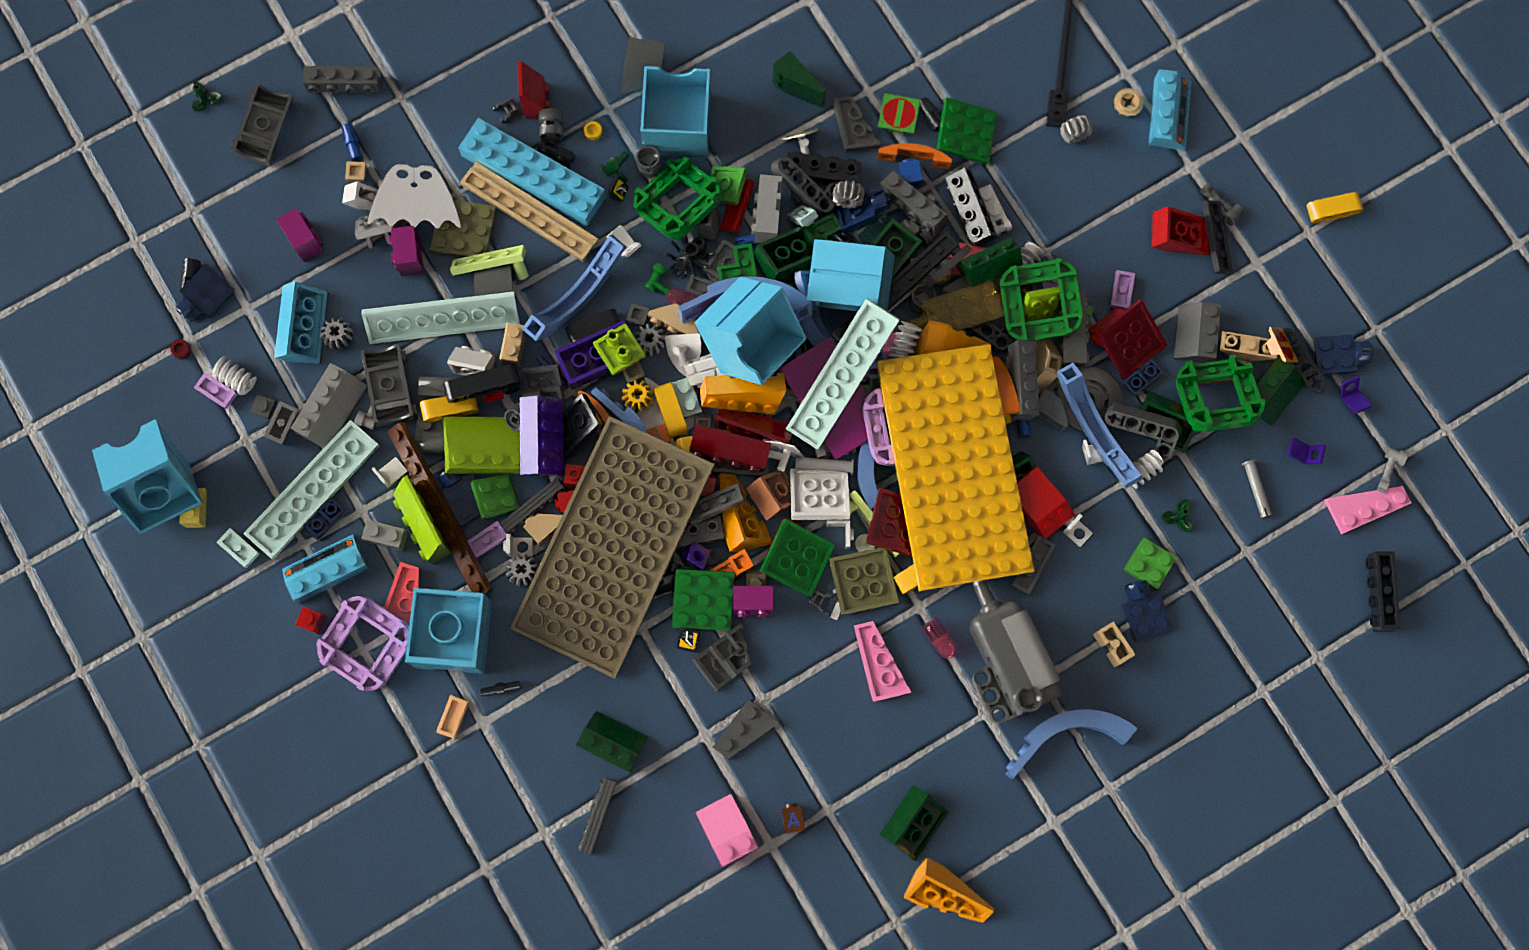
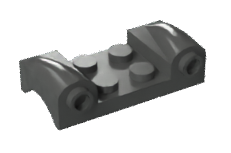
(262, 125)
(388, 386)
(430, 436)

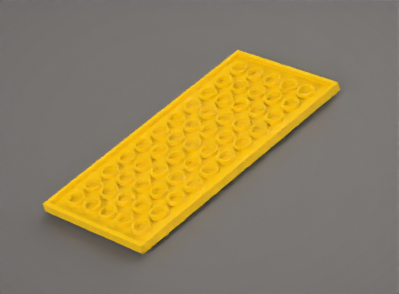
(954, 467)

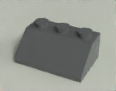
(1197, 332)

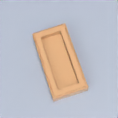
(452, 717)

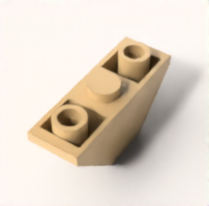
(669, 318)
(1245, 347)
(1048, 363)

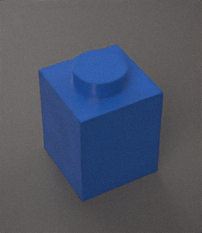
(911, 172)

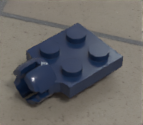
(854, 218)
(203, 293)
(1341, 354)
(460, 496)
(1145, 611)

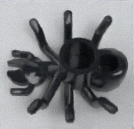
(692, 252)

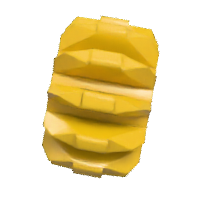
(630, 395)

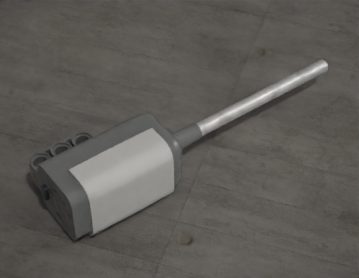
(1011, 655)

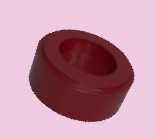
(180, 349)

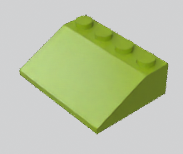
(480, 446)
(420, 521)

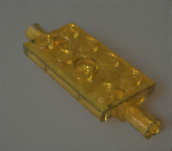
(963, 307)

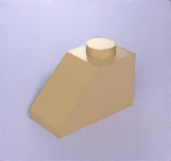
(542, 527)

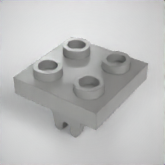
(366, 230)

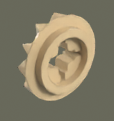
(1125, 95)

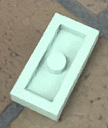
(802, 216)
(686, 398)
(238, 548)

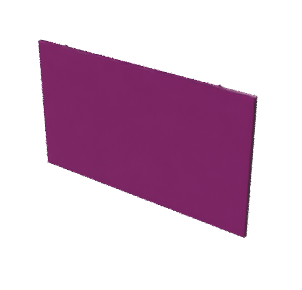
(850, 426)

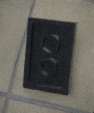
(579, 424)

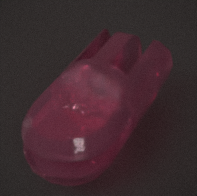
(679, 296)
(939, 638)

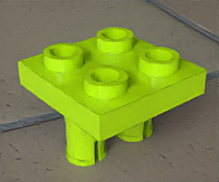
(619, 349)

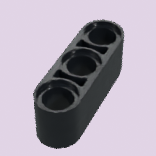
(591, 325)

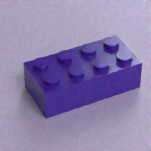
(582, 361)
(541, 436)

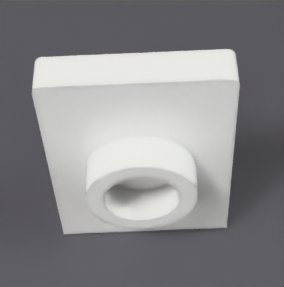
(621, 234)
(1090, 454)
(391, 472)
(1074, 524)
(849, 533)
(510, 546)

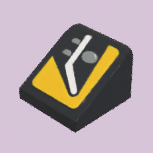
(618, 189)
(688, 640)

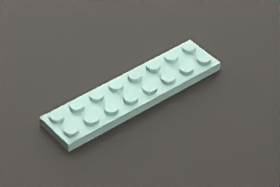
(440, 317)
(842, 373)
(311, 489)

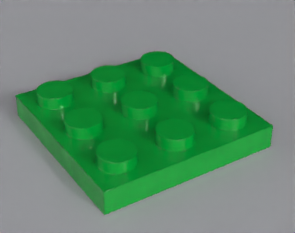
(966, 131)
(797, 558)
(703, 599)

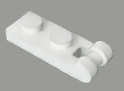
(995, 210)

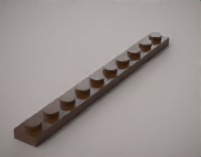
(439, 509)

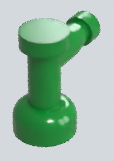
(659, 270)

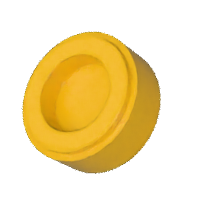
(593, 131)

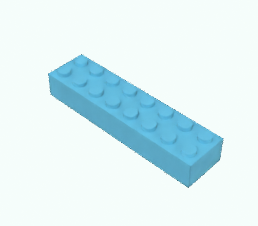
(533, 172)

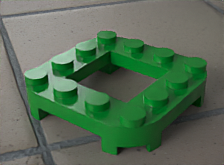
(670, 225)
(1038, 273)
(1195, 411)

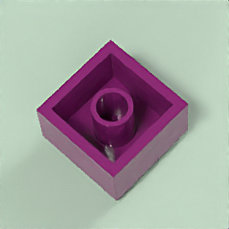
(300, 234)
(406, 251)
(753, 601)

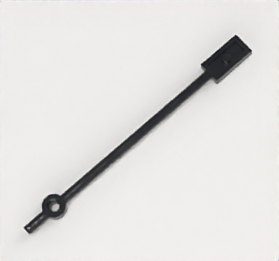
(1058, 98)

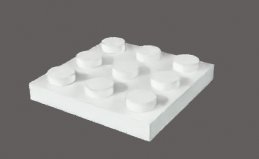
(819, 495)

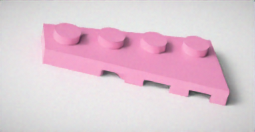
(1361, 508)
(881, 671)

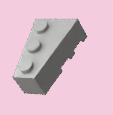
(768, 208)

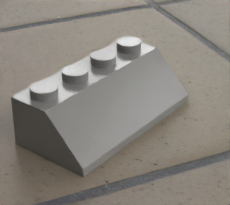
(329, 406)

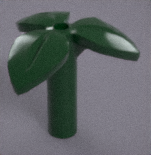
(201, 91)
(614, 164)
(1182, 510)

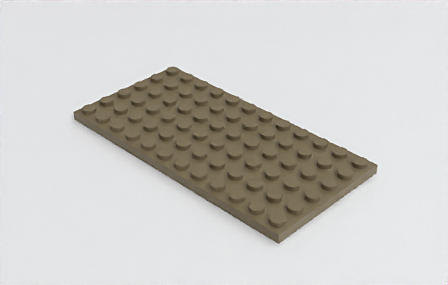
(612, 547)

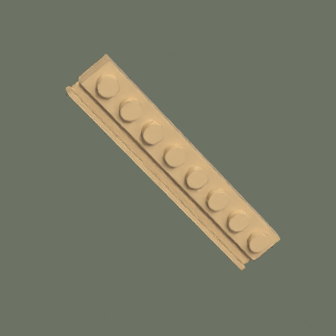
(529, 211)

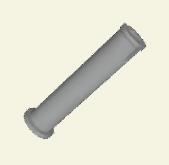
(824, 464)
(1257, 488)

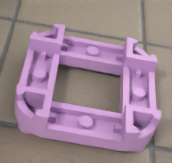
(876, 428)
(339, 630)

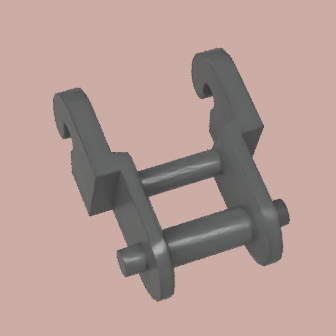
(504, 105)
(812, 602)

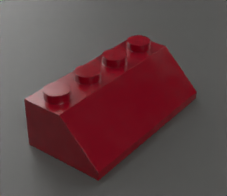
(753, 425)
(730, 448)

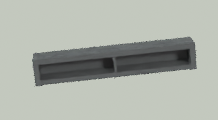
(533, 505)
(598, 813)

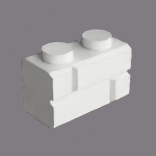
(701, 367)

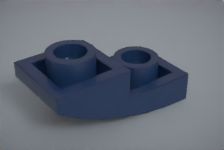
(1143, 377)
(325, 518)

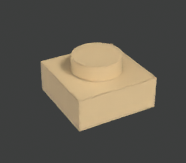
(355, 171)

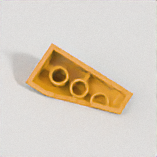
(941, 337)
(741, 523)
(940, 888)

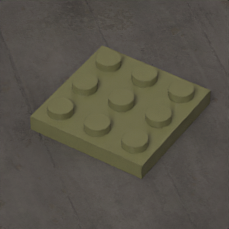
(471, 237)
(863, 581)

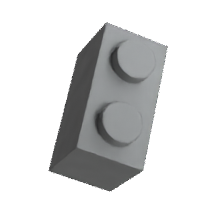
(280, 422)
(384, 535)

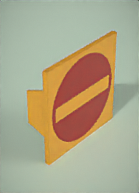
(1280, 345)

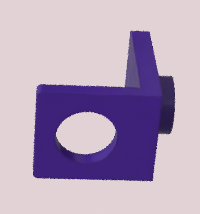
(1353, 397)
(1304, 453)
(696, 554)

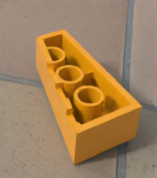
(743, 395)

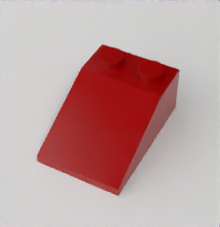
(532, 91)
(1179, 232)
(1042, 503)

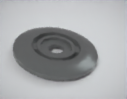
(1098, 384)

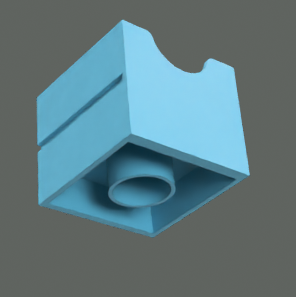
(676, 111)
(848, 274)
(750, 330)
(147, 478)
(448, 630)

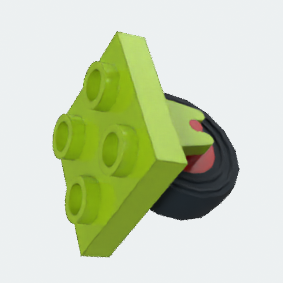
(1038, 301)

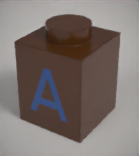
(792, 818)

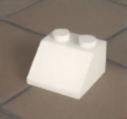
(466, 361)

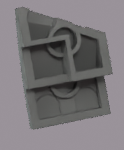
(640, 54)
(493, 280)
(544, 382)
(724, 658)

